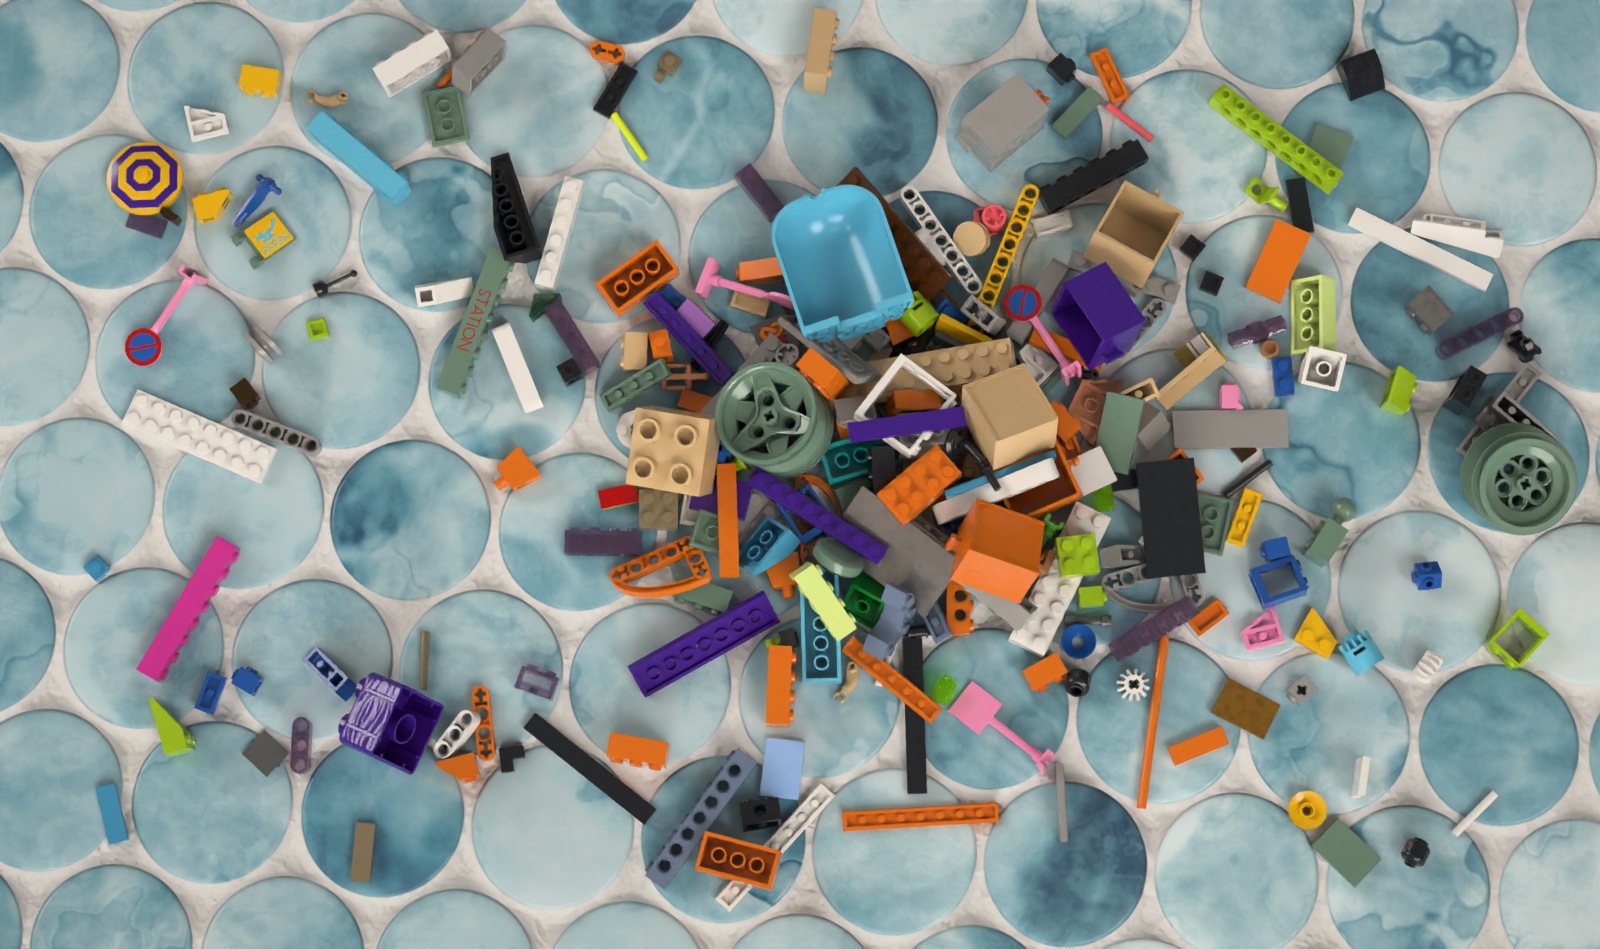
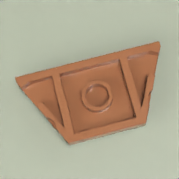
(1089, 405)

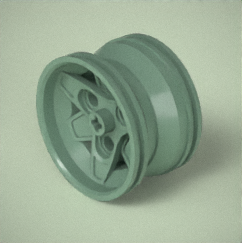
(736, 406)

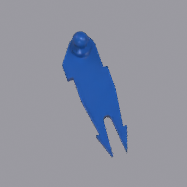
(256, 198)

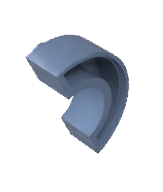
(892, 622)

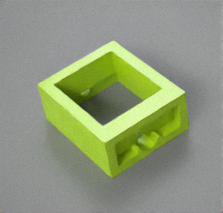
(1529, 624)

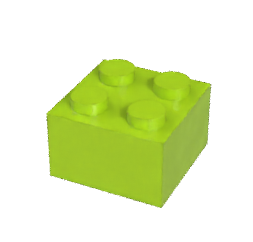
(1077, 556)

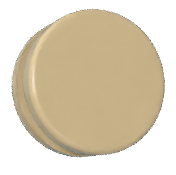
(971, 238)

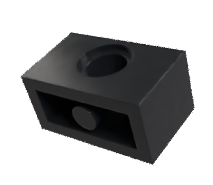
(769, 819)

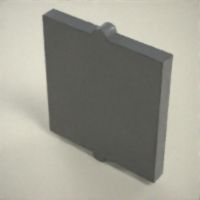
(265, 753)

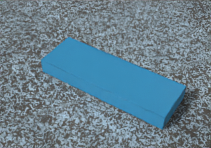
(112, 813)

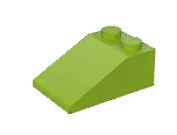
(173, 734)

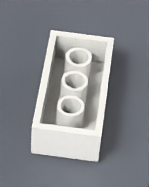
(412, 63)

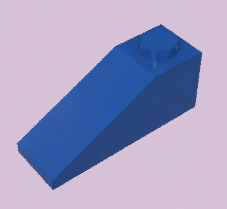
(330, 673)

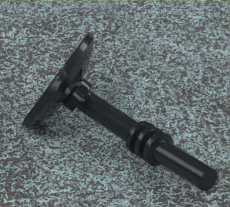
(963, 445)

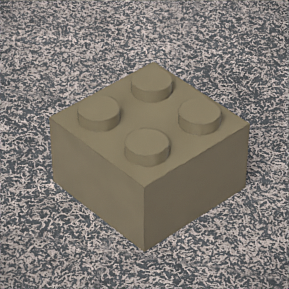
(658, 510)

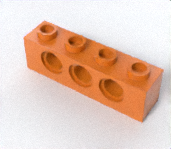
(964, 626)

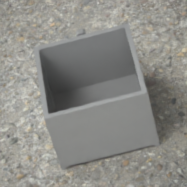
(1002, 122)

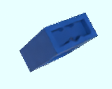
(815, 532)
(1260, 589)

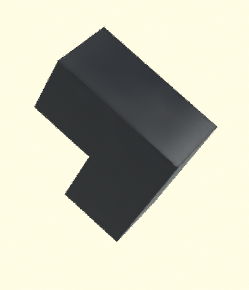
(507, 756)

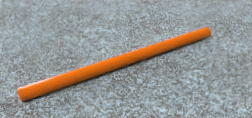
(1152, 722)

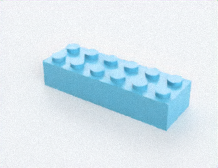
(359, 159)
(819, 649)

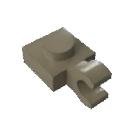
(668, 65)

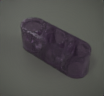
(305, 754)

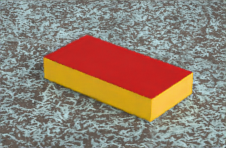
(618, 496)

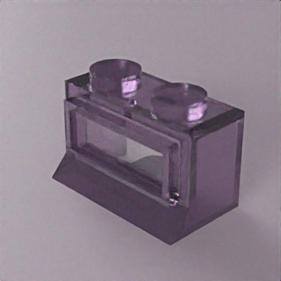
(537, 682)

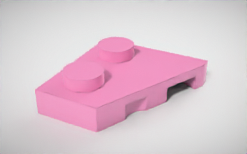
(1263, 631)

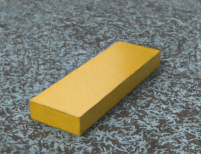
(1244, 517)

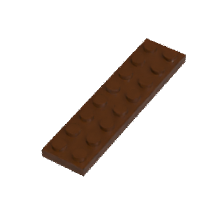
(920, 265)

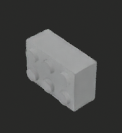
(478, 61)

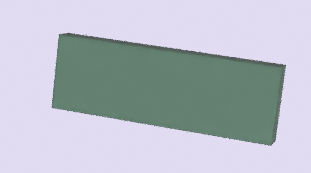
(1077, 112)

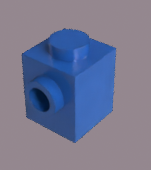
(1275, 549)
(247, 680)

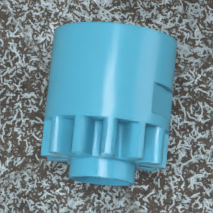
(1360, 651)

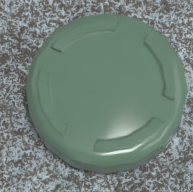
(838, 558)

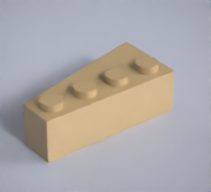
(820, 50)

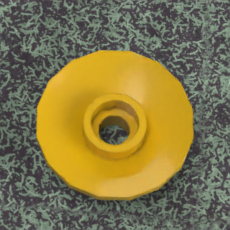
(1316, 806)

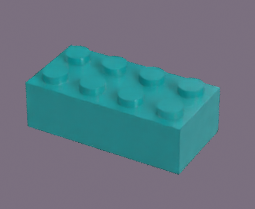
(849, 461)

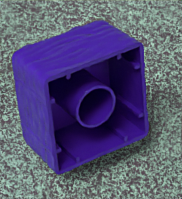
(390, 722)

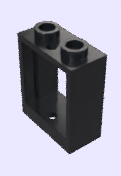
(1464, 390)

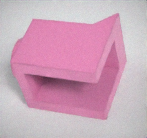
(1229, 397)

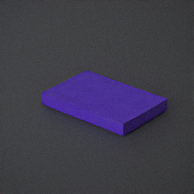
(710, 501)

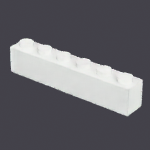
(559, 234)

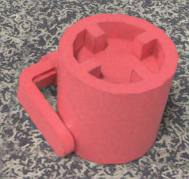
(992, 217)

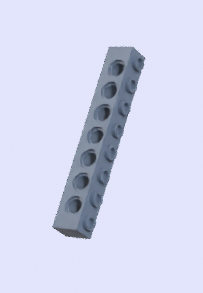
(746, 765)

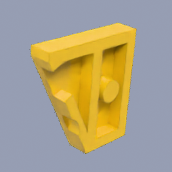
(1315, 635)

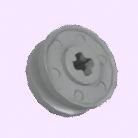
(263, 344)

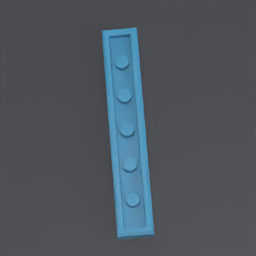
(967, 486)

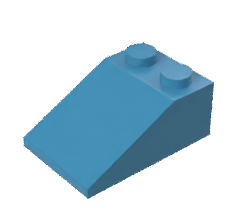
(767, 546)

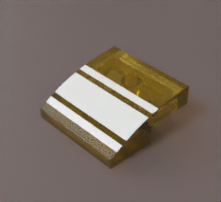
(1196, 348)

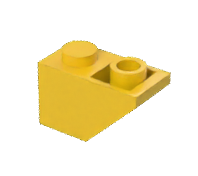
(211, 206)

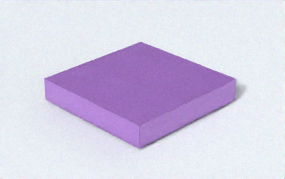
(696, 317)

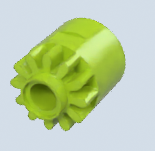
(919, 316)

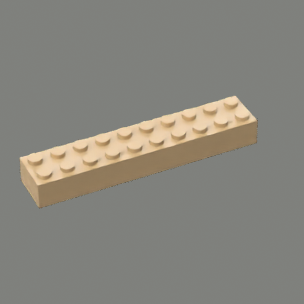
(949, 366)

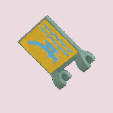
(265, 237)

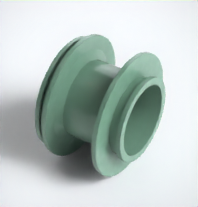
(1540, 500)

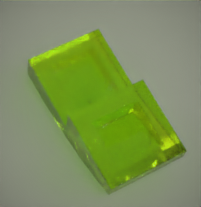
(1103, 499)

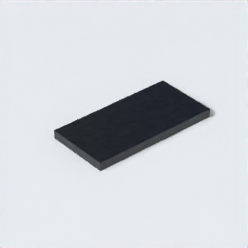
(1170, 518)

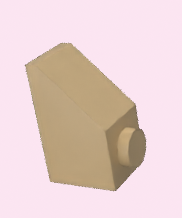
(1145, 390)

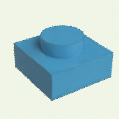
(97, 568)

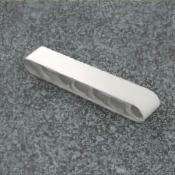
(939, 232)
(1010, 486)

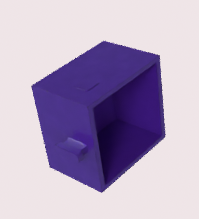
(1097, 316)

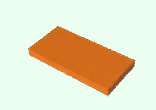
(1278, 261)

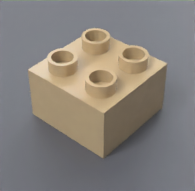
(673, 450)

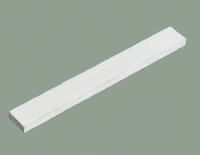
(1420, 249)
(782, 839)

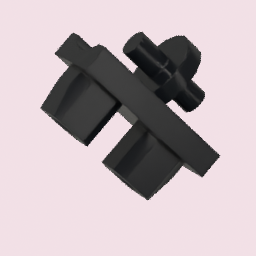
(1523, 346)

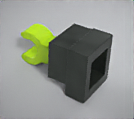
(786, 638)

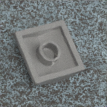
(1152, 427)

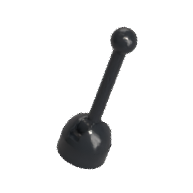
(321, 288)

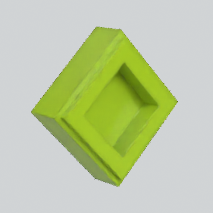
(317, 329)

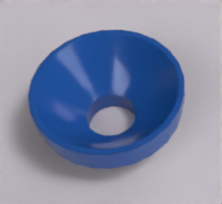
(1083, 632)

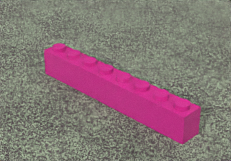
(188, 609)

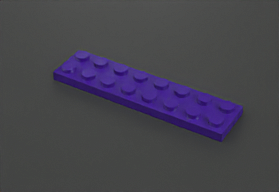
(703, 644)

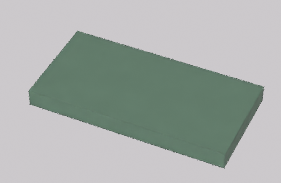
(1120, 430)

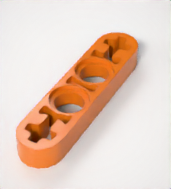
(484, 723)

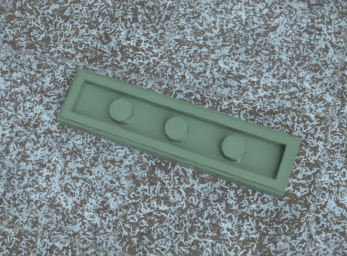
(635, 384)

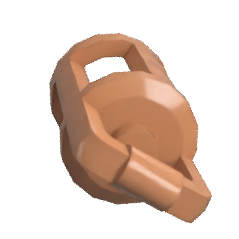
(689, 376)

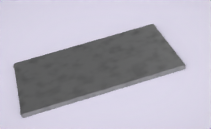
(912, 555)

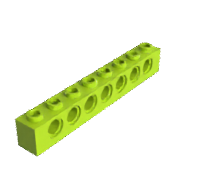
(1276, 139)

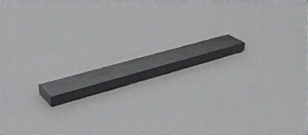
(913, 722)
(590, 768)

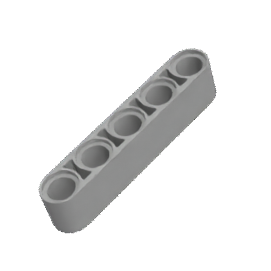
(1046, 287)
(268, 428)

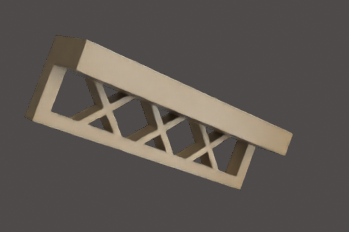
(1190, 377)

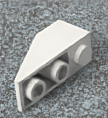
(443, 291)

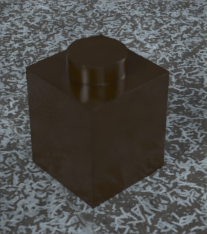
(245, 394)

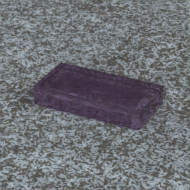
(147, 224)

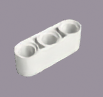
(465, 730)

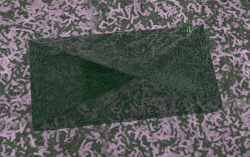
(541, 301)

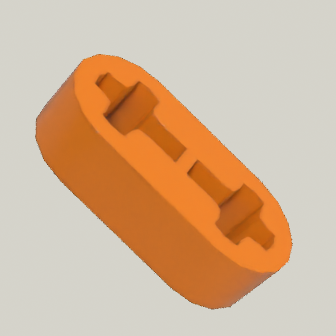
(608, 48)

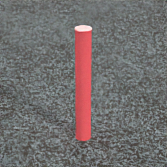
(1128, 121)

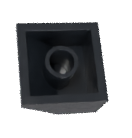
(1361, 74)

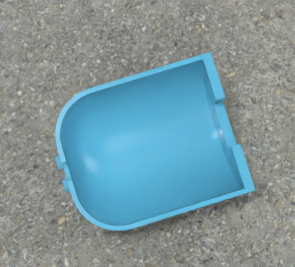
(840, 263)

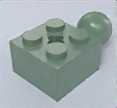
(1329, 533)

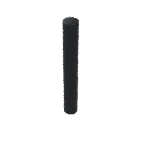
(1248, 478)

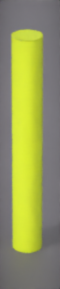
(629, 136)

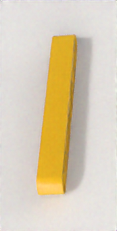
(1007, 254)

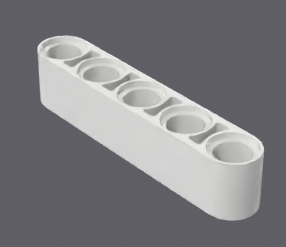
(517, 367)

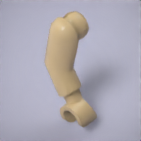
(332, 101)
(851, 681)

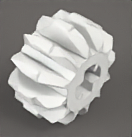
(1427, 666)
(1130, 678)

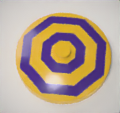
(145, 178)

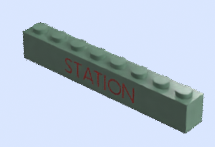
(474, 324)

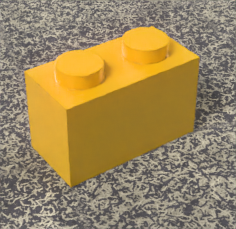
(260, 81)

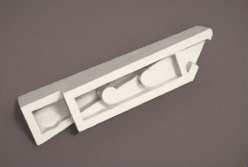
(1460, 232)

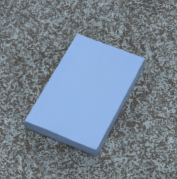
(782, 768)

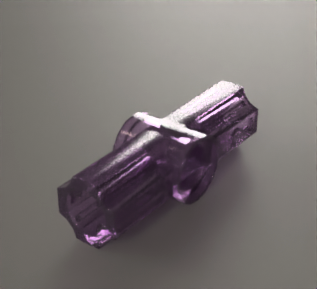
(1257, 332)

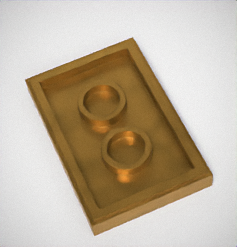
(1245, 708)

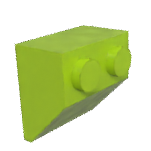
(1398, 391)

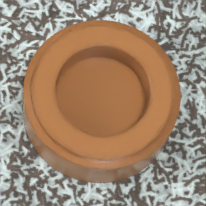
(1269, 349)

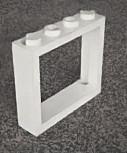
(924, 377)

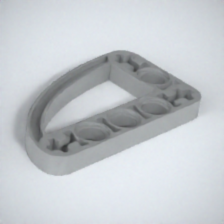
(1138, 579)

